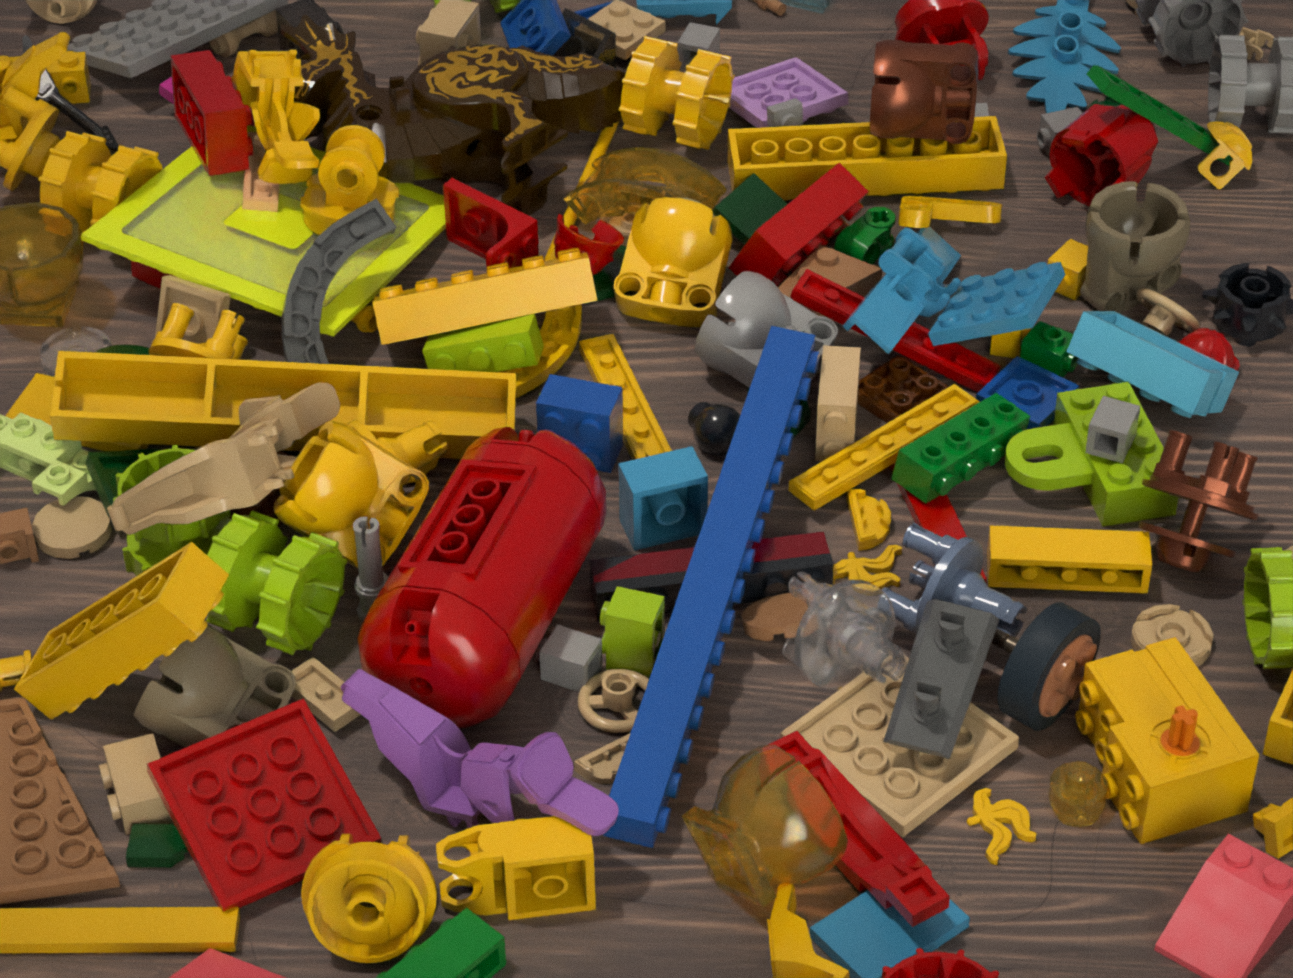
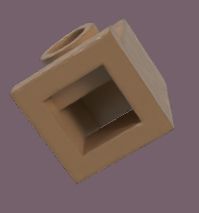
(17, 537)

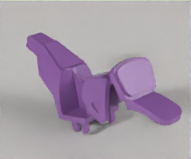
(476, 781)

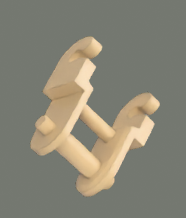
(1254, 39)

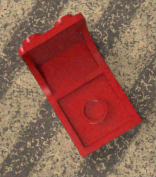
(488, 226)

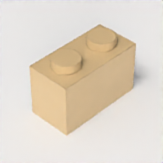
(134, 794)

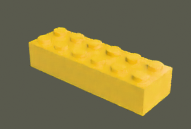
(484, 297)
(123, 632)

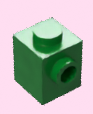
(1047, 349)

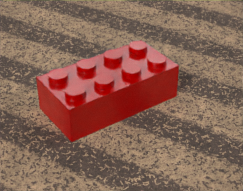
(211, 112)
(802, 226)

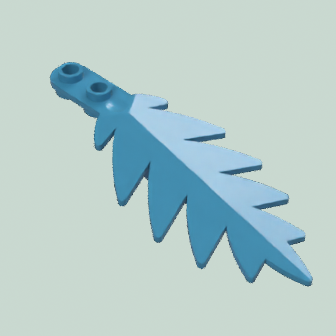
(1063, 53)

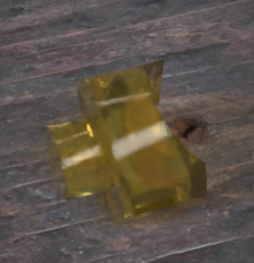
(1076, 787)

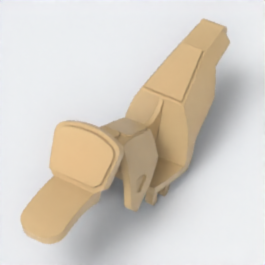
(230, 470)

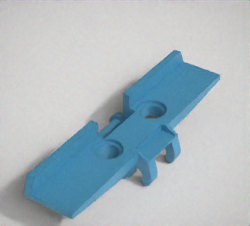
(909, 288)

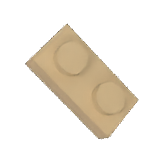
(322, 694)

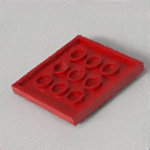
(260, 803)

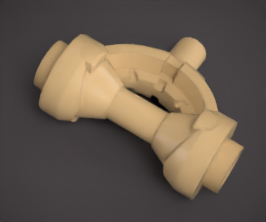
(228, 43)

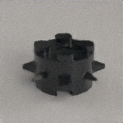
(1251, 303)

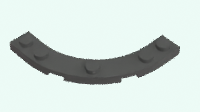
(317, 270)

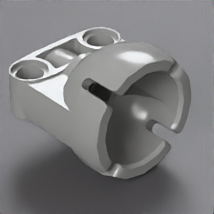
(755, 307)

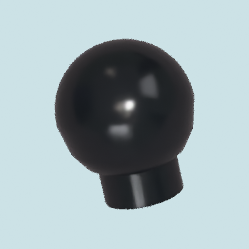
(713, 427)

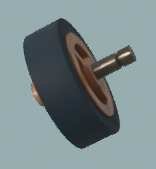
(1046, 665)

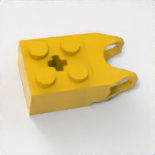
(521, 868)

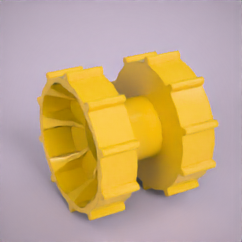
(657, 88)
(89, 180)

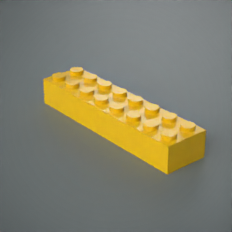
(797, 156)

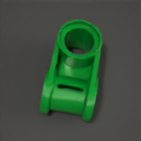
(868, 235)

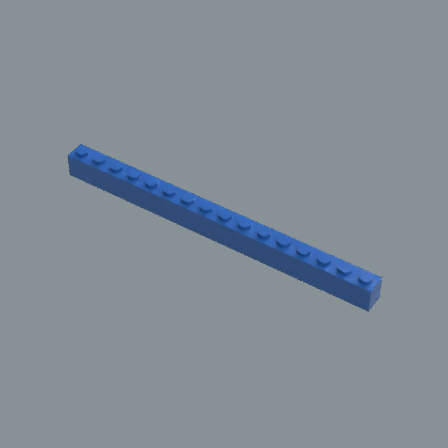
(709, 589)

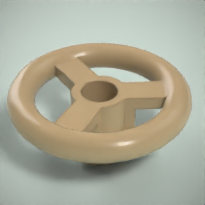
(1165, 313)
(617, 695)

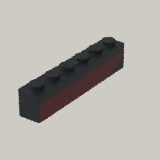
(664, 571)

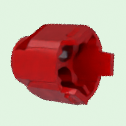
(1113, 139)

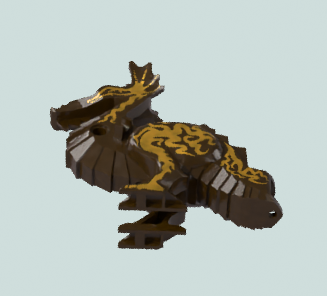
(461, 112)

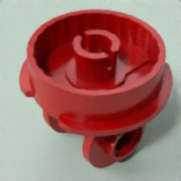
(945, 24)

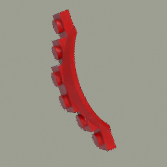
(874, 853)

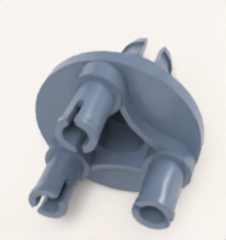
(952, 580)

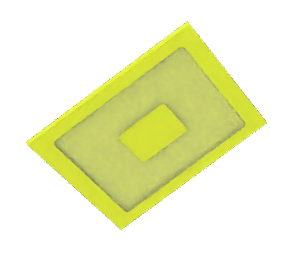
(201, 234)

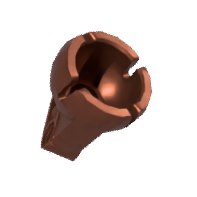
(924, 91)

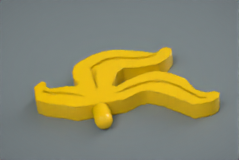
(858, 568)
(991, 819)

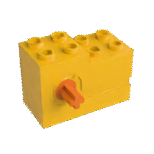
(1164, 741)

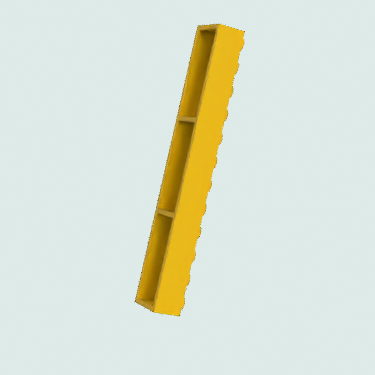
(200, 398)

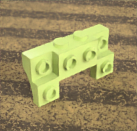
(50, 464)

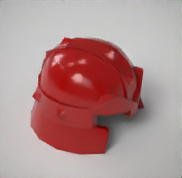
(599, 250)

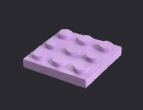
(781, 83)

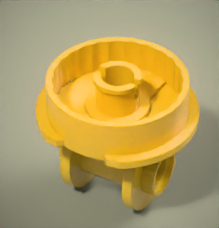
(347, 179)
(375, 873)

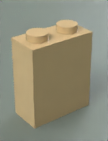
(837, 400)

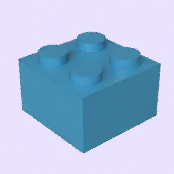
(662, 497)

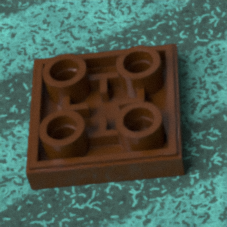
(896, 388)

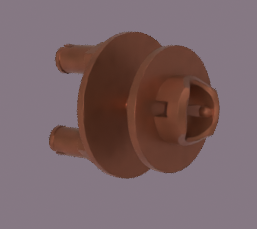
(1220, 488)

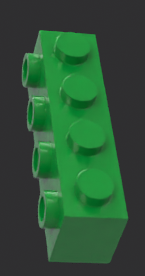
(958, 448)

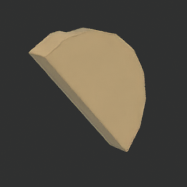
(602, 763)

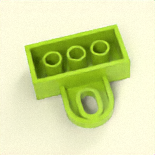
(1111, 486)

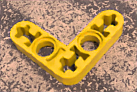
(919, 210)

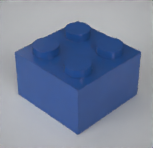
(585, 415)

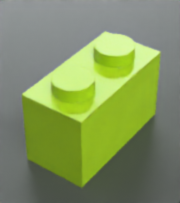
(632, 630)

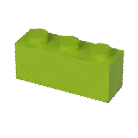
(487, 346)

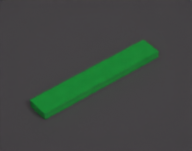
(1154, 110)

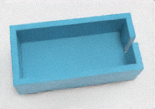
(1152, 363)

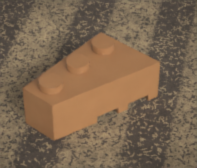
(837, 267)

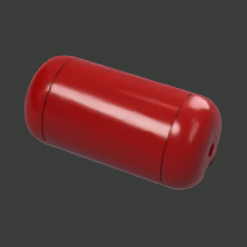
(485, 574)

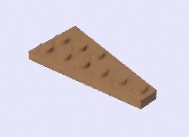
(43, 828)

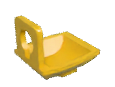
(1231, 142)

